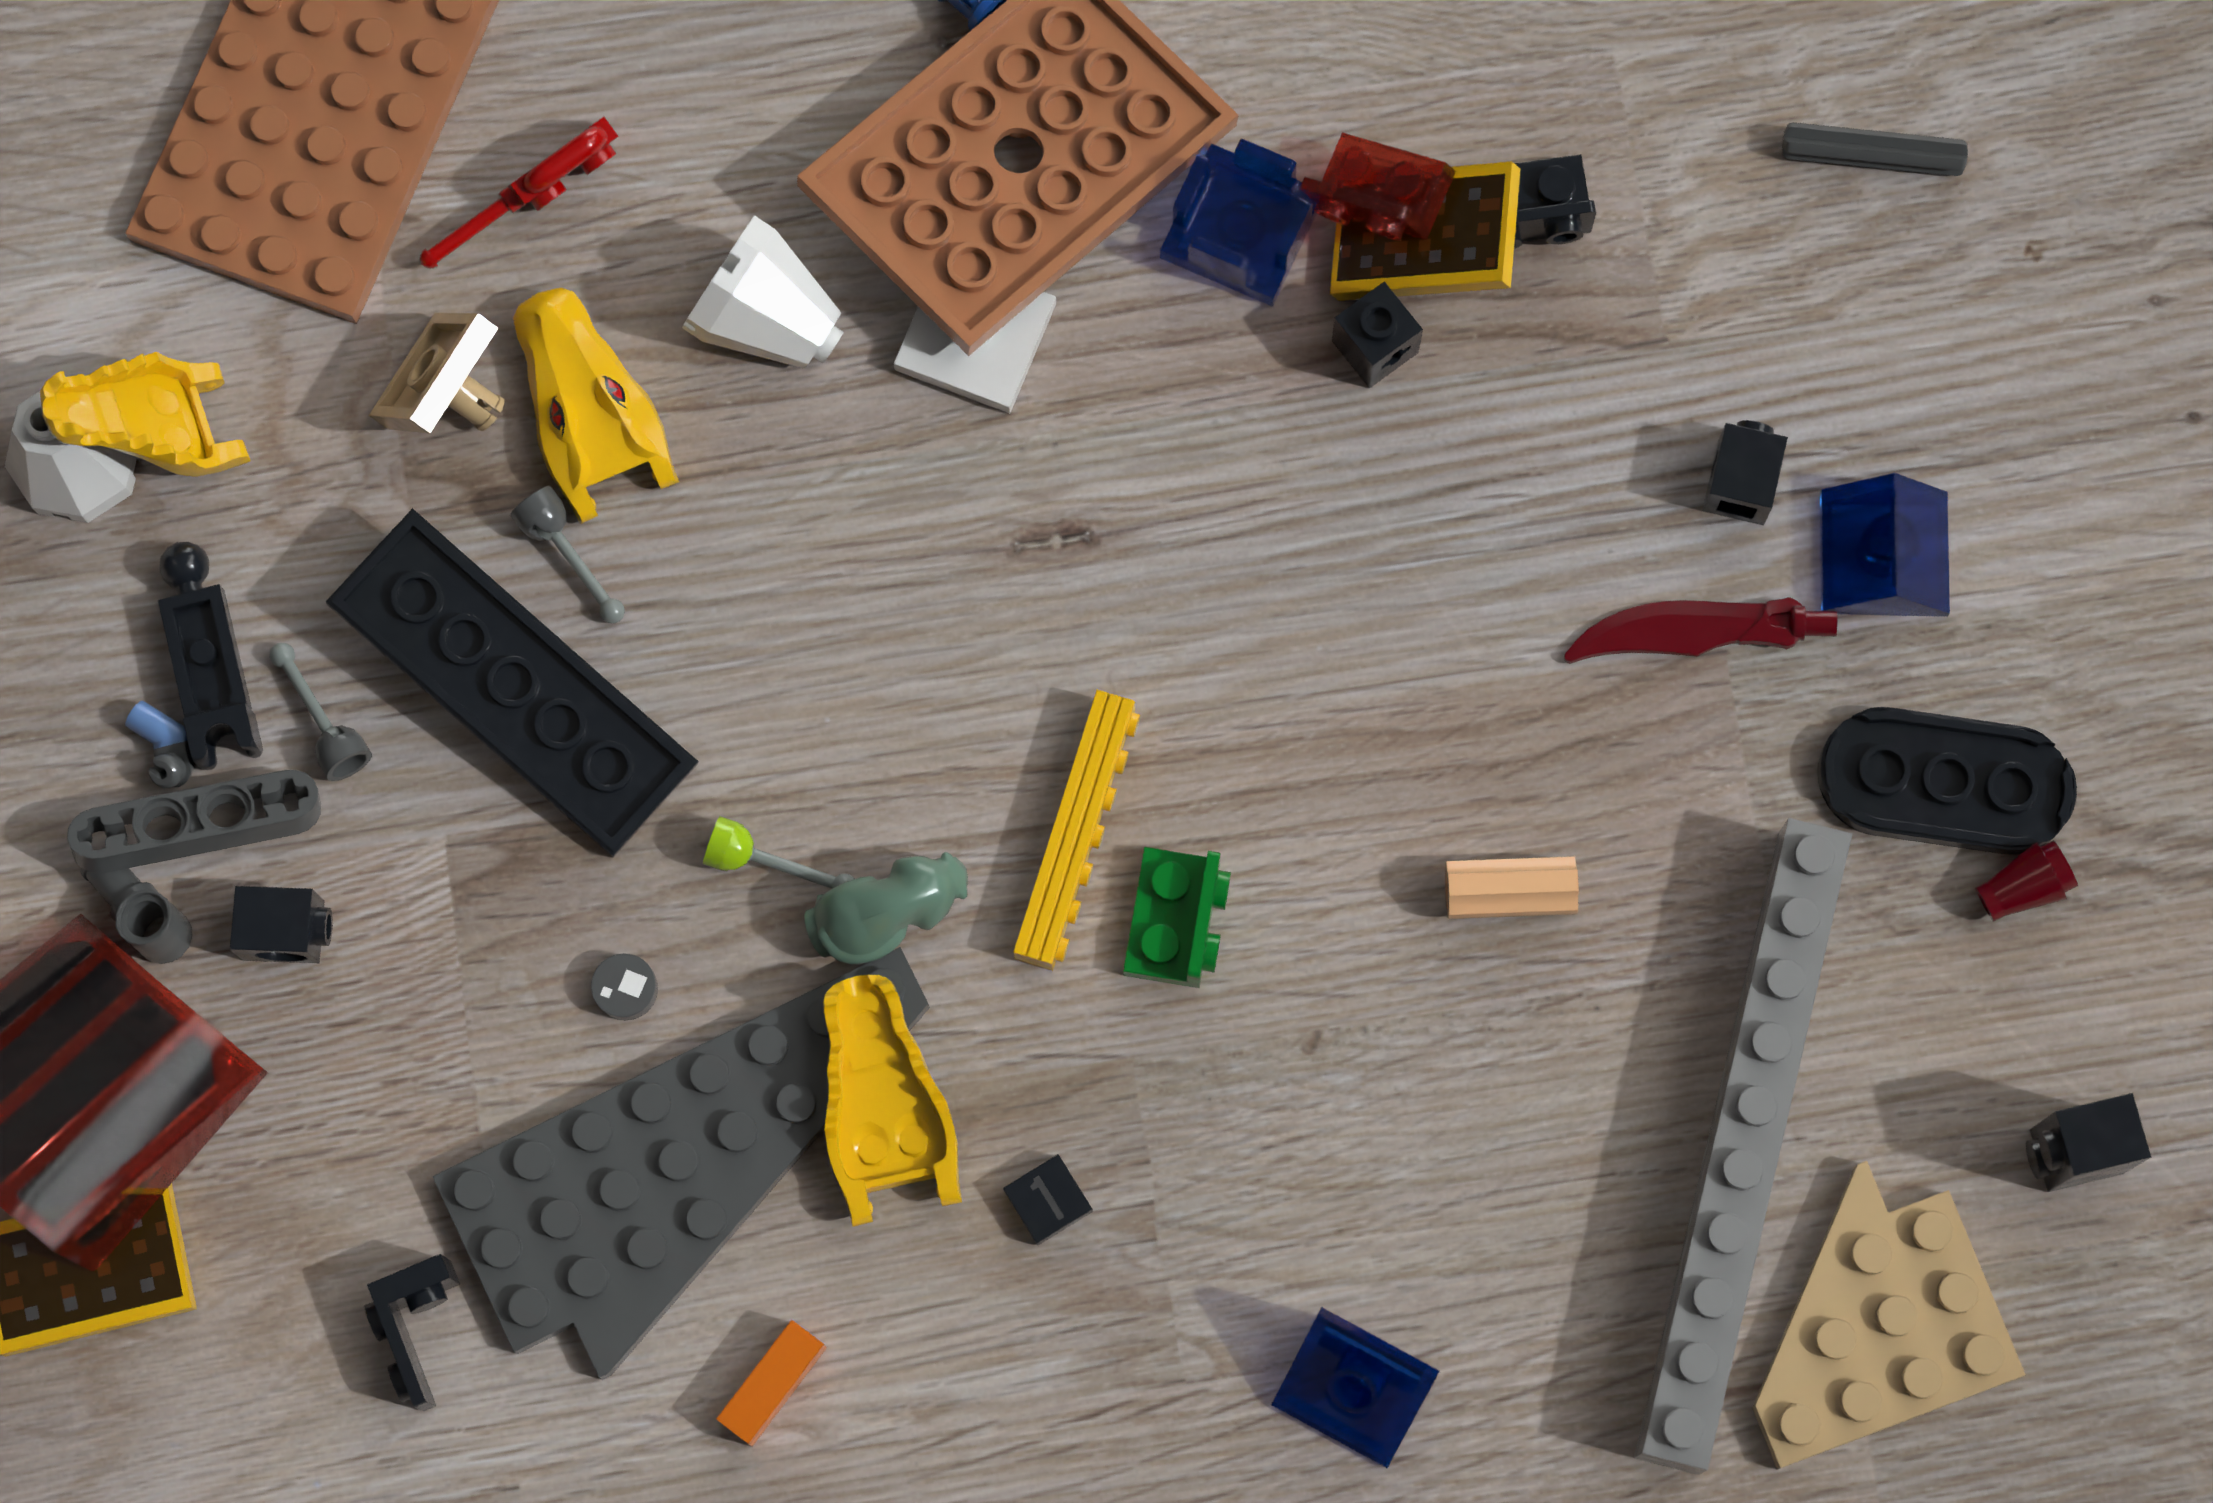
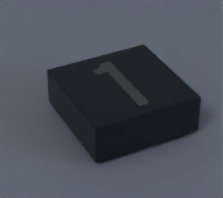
(1048, 1199)

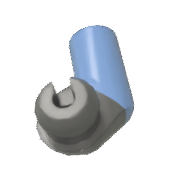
(170, 745)

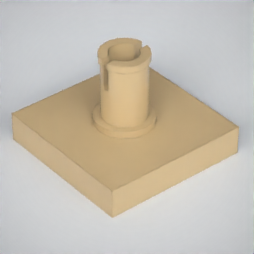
(438, 377)

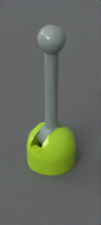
(733, 848)

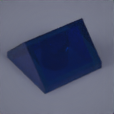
(1885, 548)
(1355, 1387)

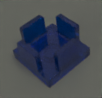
(1240, 220)

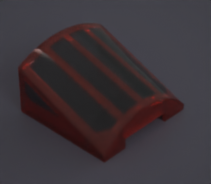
(103, 1091)

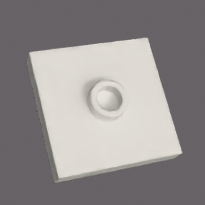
(992, 371)

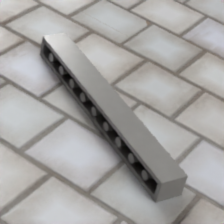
(1743, 1148)

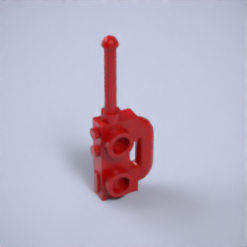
(536, 186)

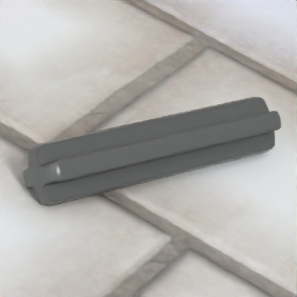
(1875, 149)

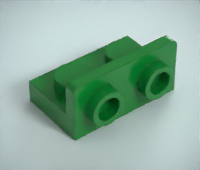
(1173, 917)

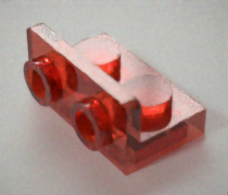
(1380, 186)

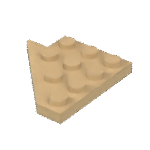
(1882, 1327)

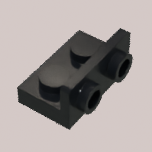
(1553, 201)

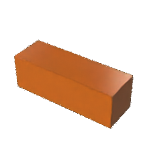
(771, 1383)

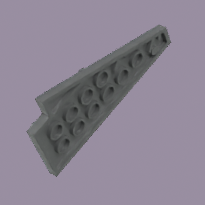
(643, 1185)

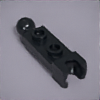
(205, 657)

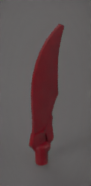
(1701, 626)

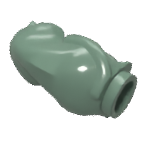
(871, 916)

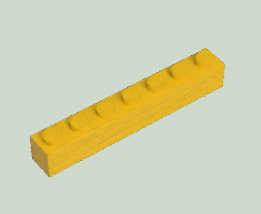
(1076, 831)

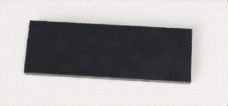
(512, 682)

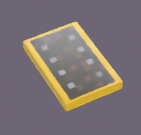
(1464, 251)
(59, 1301)

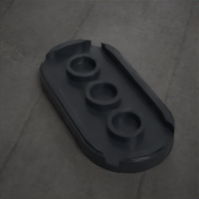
(1946, 780)

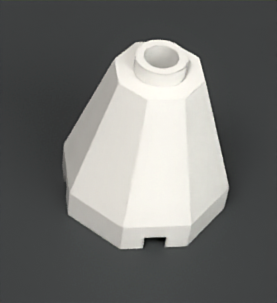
(766, 303)
(62, 476)

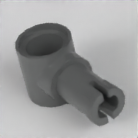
(134, 907)

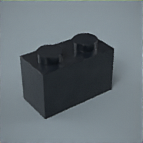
(2087, 1143)

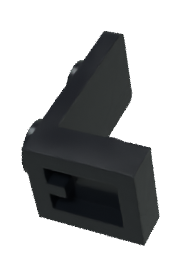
(419, 1289)

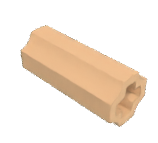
(1511, 887)

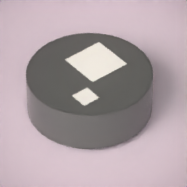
(624, 987)

